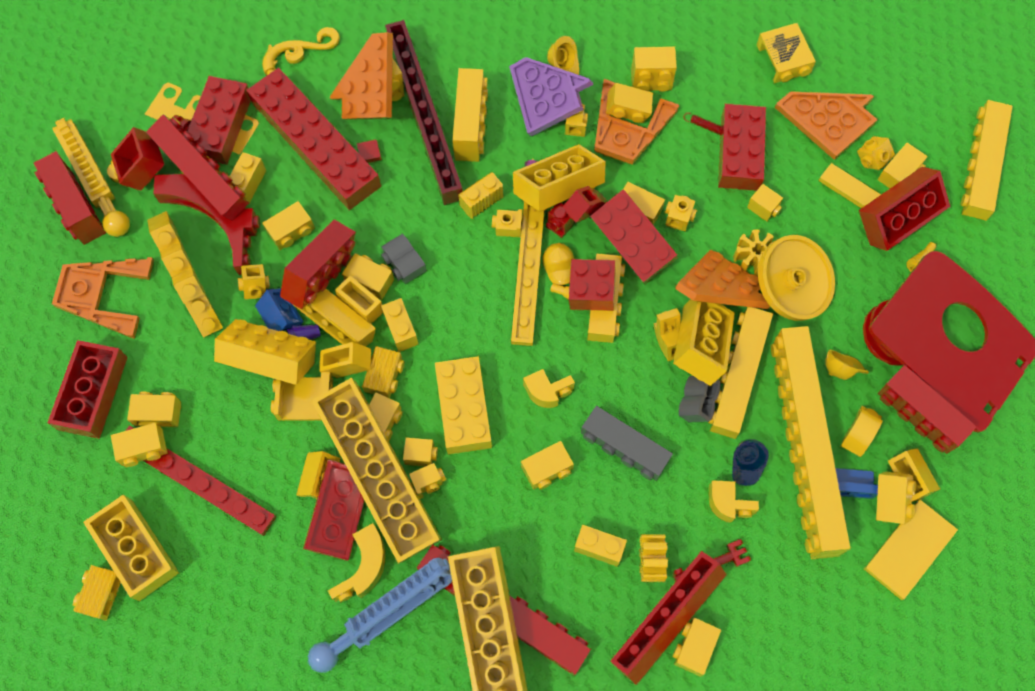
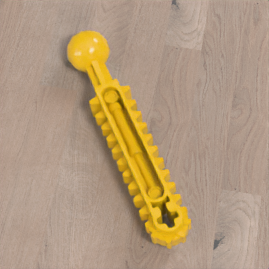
(114, 222)

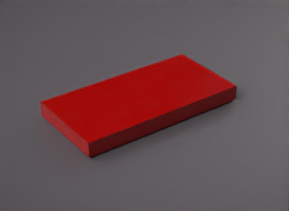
(335, 513)

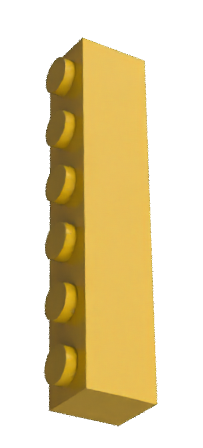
(986, 160)
(741, 372)

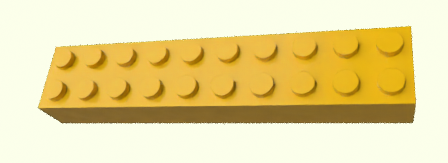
(810, 444)

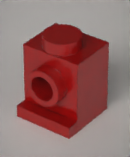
(559, 221)

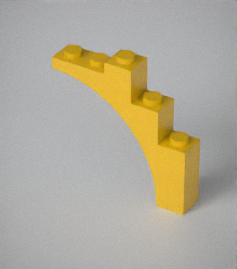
(182, 273)

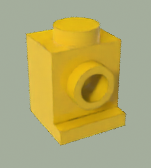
(576, 124)
(512, 227)
(427, 479)

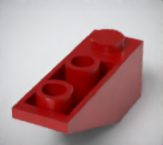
(584, 203)

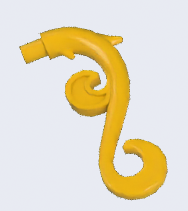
(298, 46)

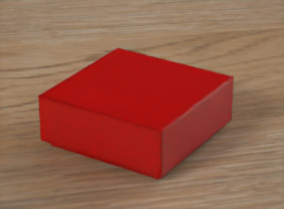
(369, 151)

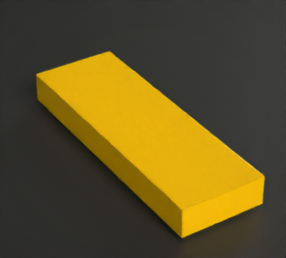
(848, 186)

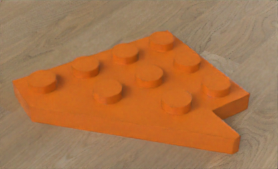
(368, 81)
(828, 118)
(721, 282)

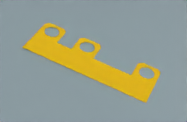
(166, 106)

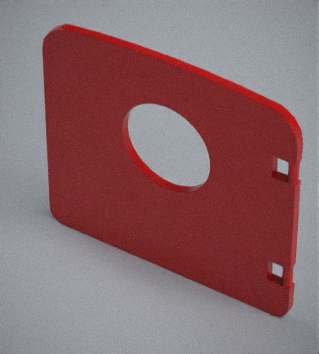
(915, 336)

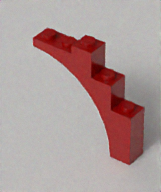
(181, 191)

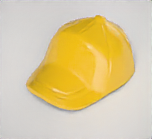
(558, 263)
(843, 365)

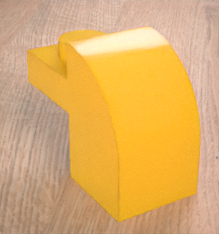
(667, 332)
(543, 392)
(862, 431)
(724, 504)

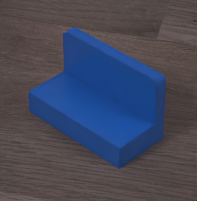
(277, 312)
(856, 483)

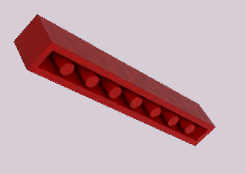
(533, 627)

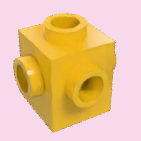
(876, 153)
(680, 212)
(253, 281)

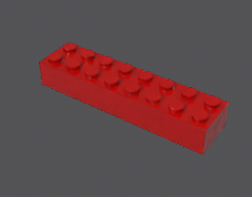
(314, 138)

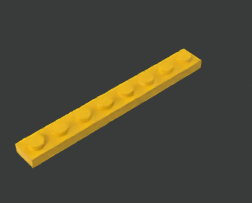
(527, 276)

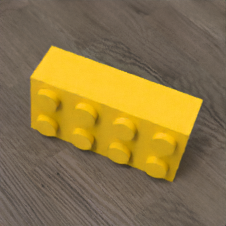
(470, 115)
(558, 177)
(704, 340)
(265, 351)
(463, 405)
(131, 548)

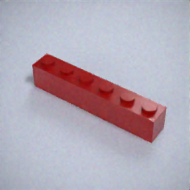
(198, 167)
(668, 617)

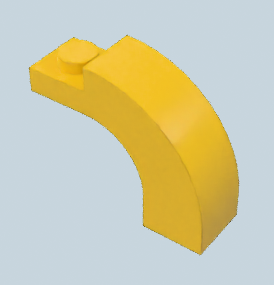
(370, 569)

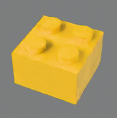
(653, 68)

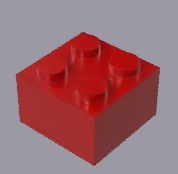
(137, 159)
(592, 285)

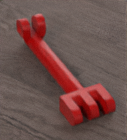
(732, 555)

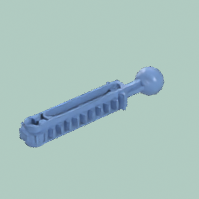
(383, 613)

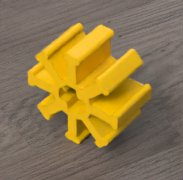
(747, 249)
(653, 558)

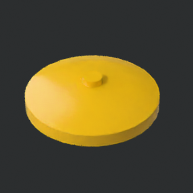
(796, 278)

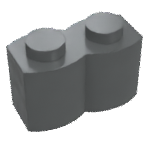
(403, 258)
(699, 400)

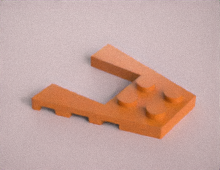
(626, 140)
(82, 287)

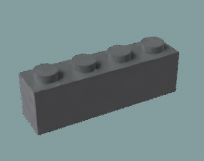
(625, 443)

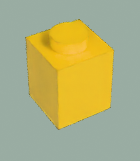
(765, 203)
(419, 452)

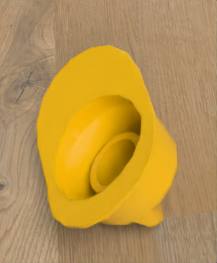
(564, 55)

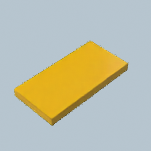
(910, 550)

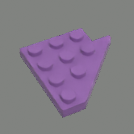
(546, 93)

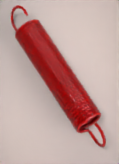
(704, 124)

